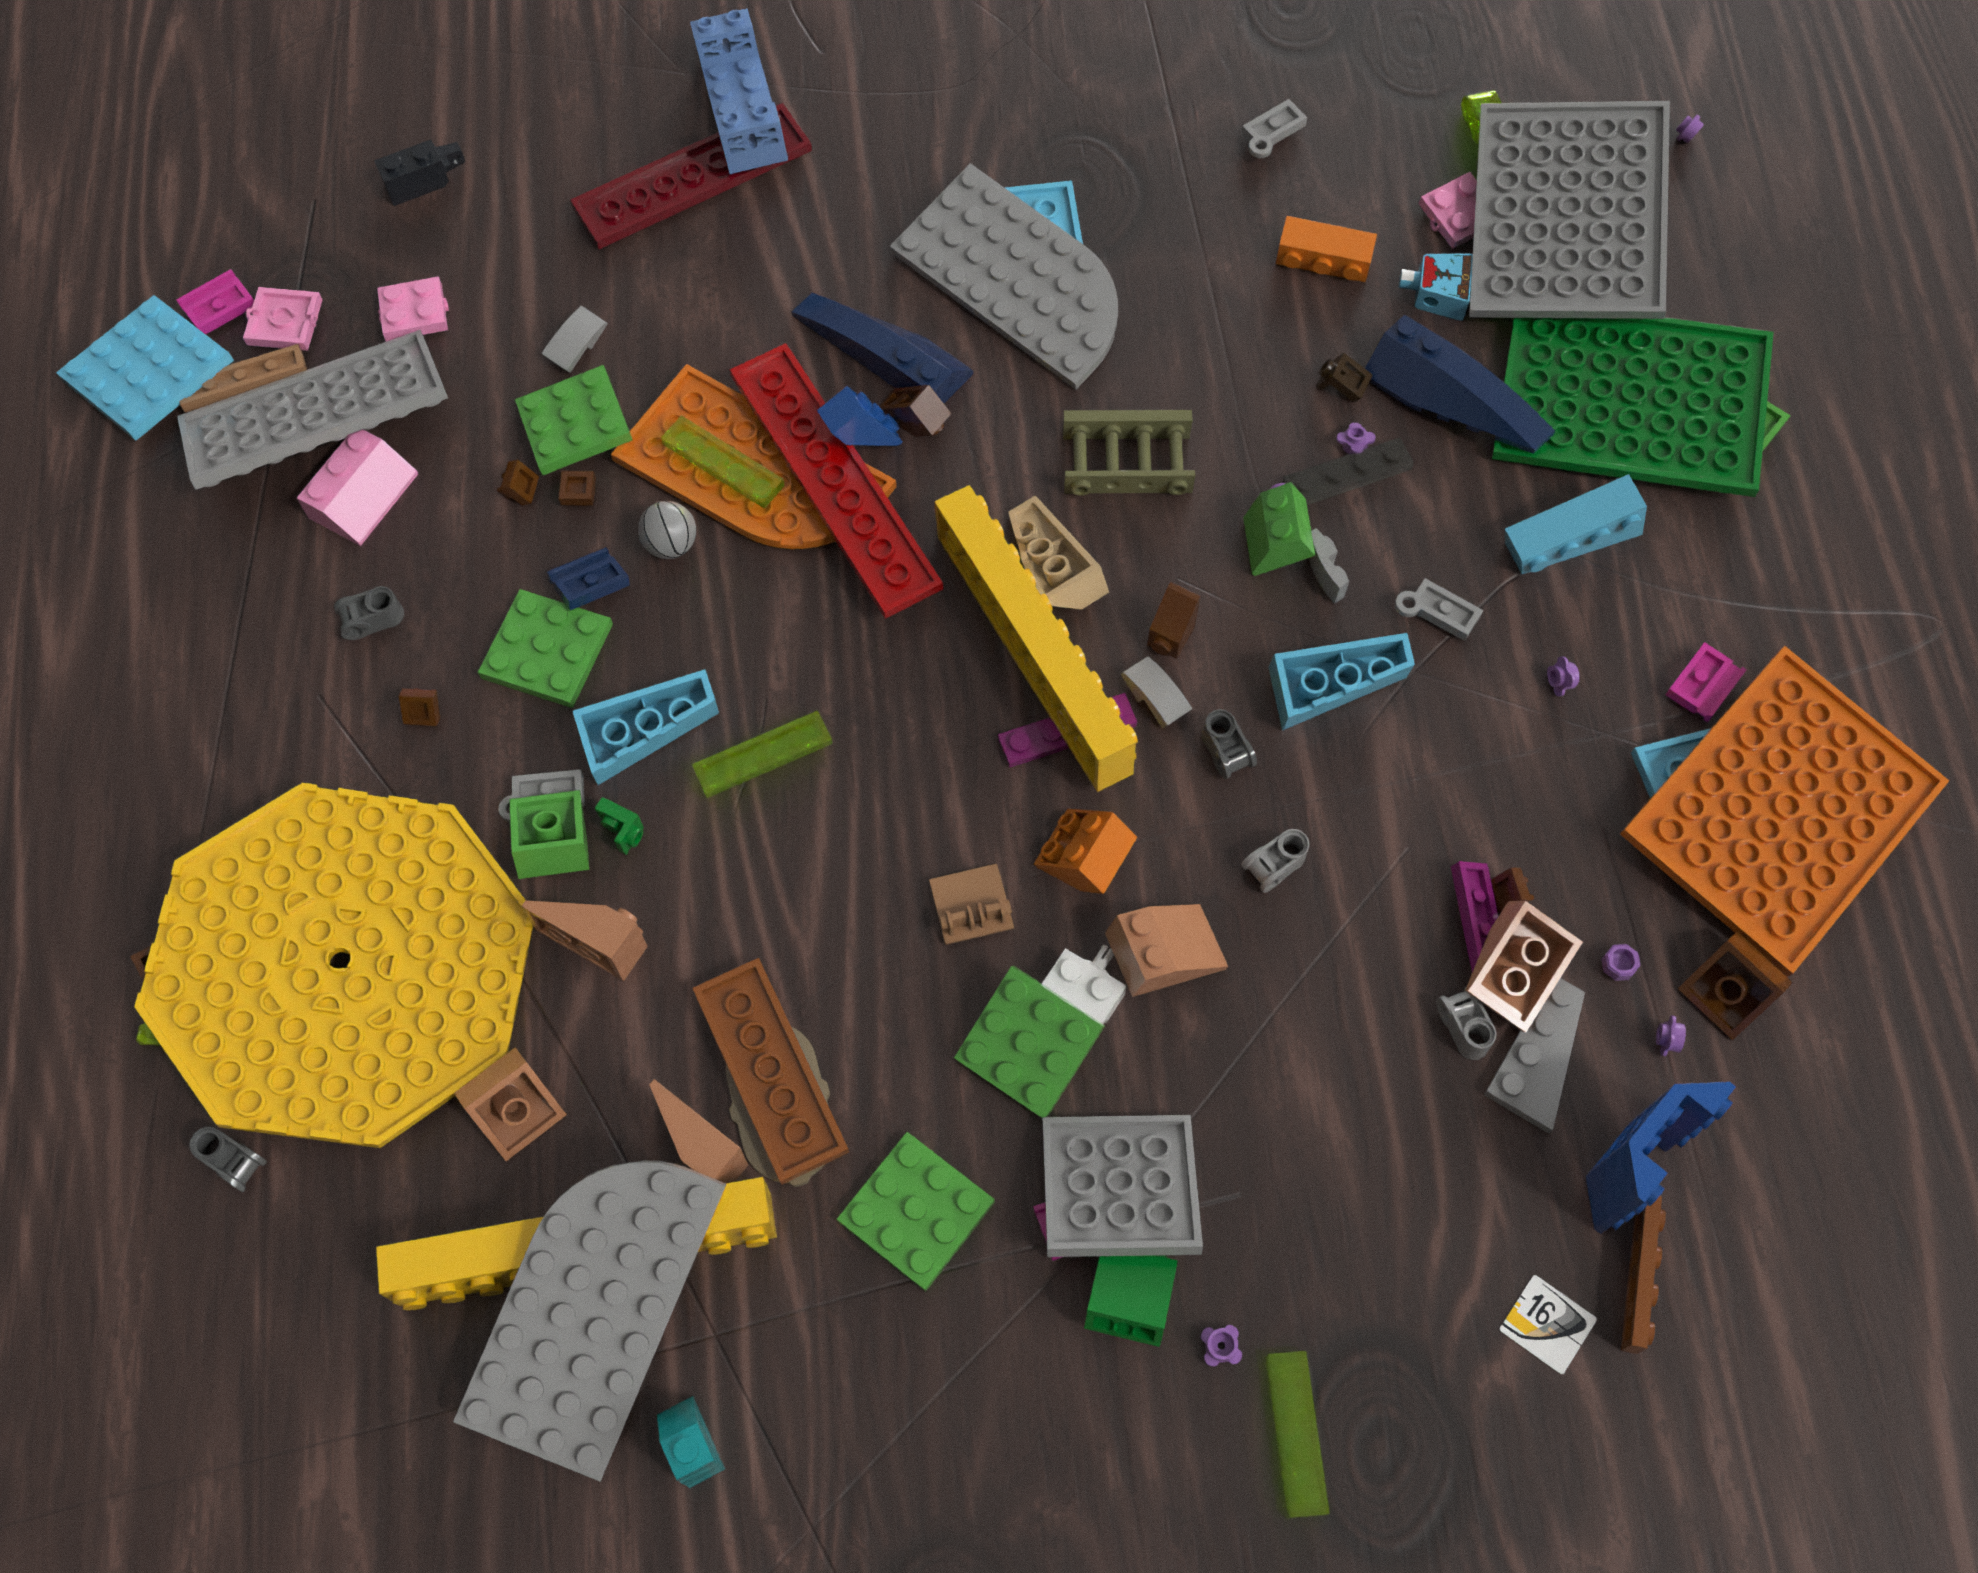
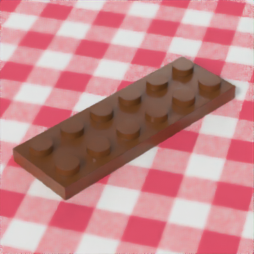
(770, 1071)

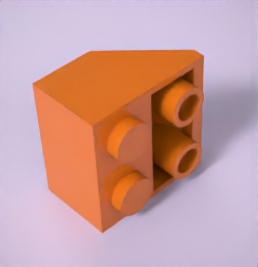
(1086, 849)

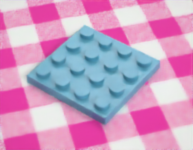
(144, 367)

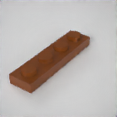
(1641, 1290)

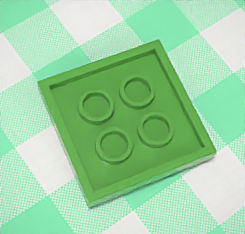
(573, 420)
(545, 648)
(1029, 1042)
(916, 1211)

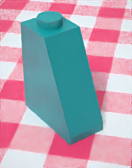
(688, 1443)

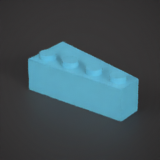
(1578, 526)
(1332, 675)
(640, 722)

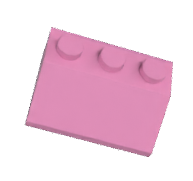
(357, 486)

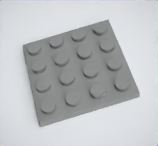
(1120, 1186)

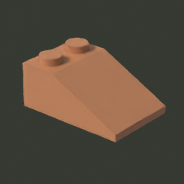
(591, 931)
(1164, 946)
(1521, 963)
(697, 1141)

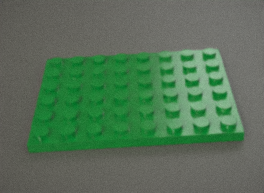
(1645, 398)

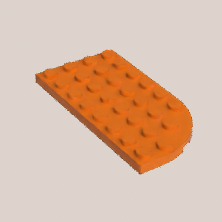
(787, 520)

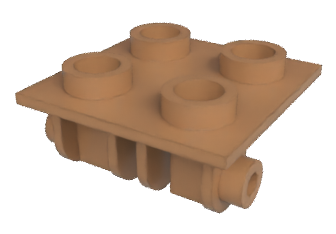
(971, 904)

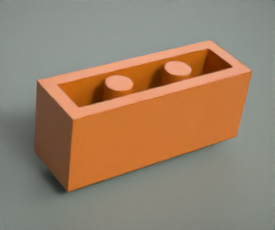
(1326, 249)

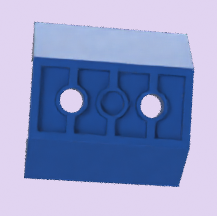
(1625, 1176)

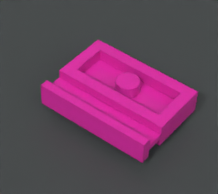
(216, 302)
(1705, 682)

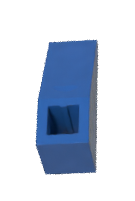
(858, 421)

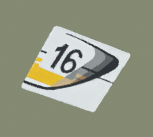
(1548, 1324)

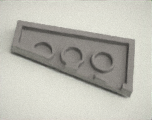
(1537, 1061)

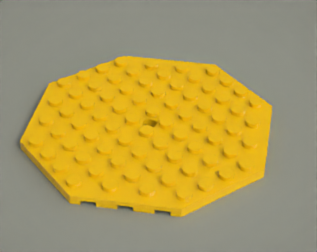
(320, 1051)

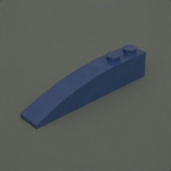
(884, 348)
(1443, 379)

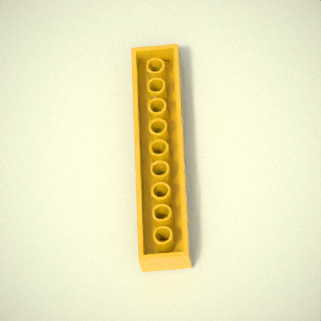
(1036, 638)
(491, 1256)

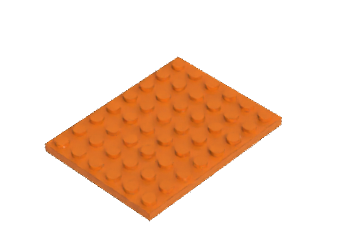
(1785, 810)

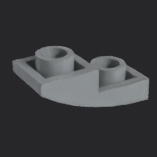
(574, 337)
(1330, 577)
(1160, 693)

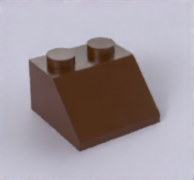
(1735, 985)

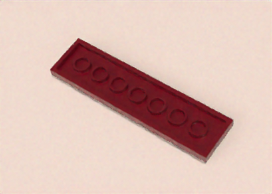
(672, 185)

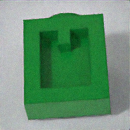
(620, 821)

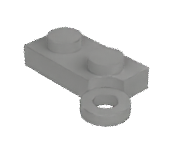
(1272, 128)
(1440, 608)
(542, 784)

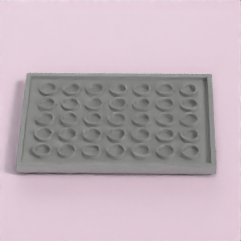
(1571, 210)

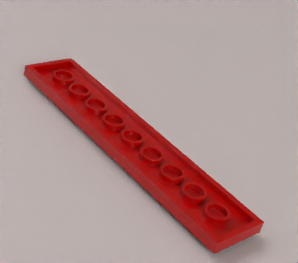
(836, 482)

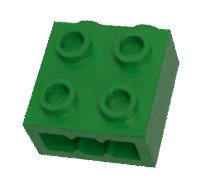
(1131, 1297)

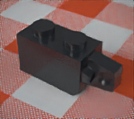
(418, 170)

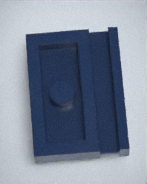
(588, 578)

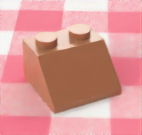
(510, 1104)

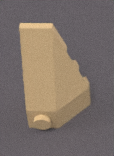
(1056, 558)

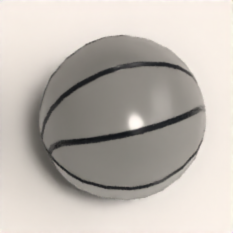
(667, 529)

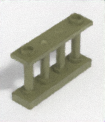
(1128, 425)

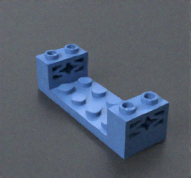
(738, 91)

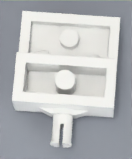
(1087, 983)

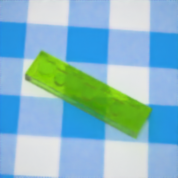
(723, 461)
(762, 754)
(1297, 1435)

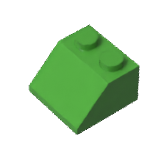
(1278, 529)
(548, 834)

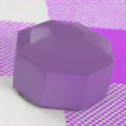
(1620, 962)

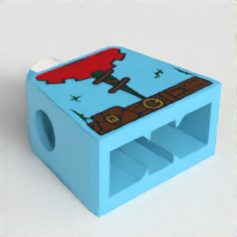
(1441, 284)

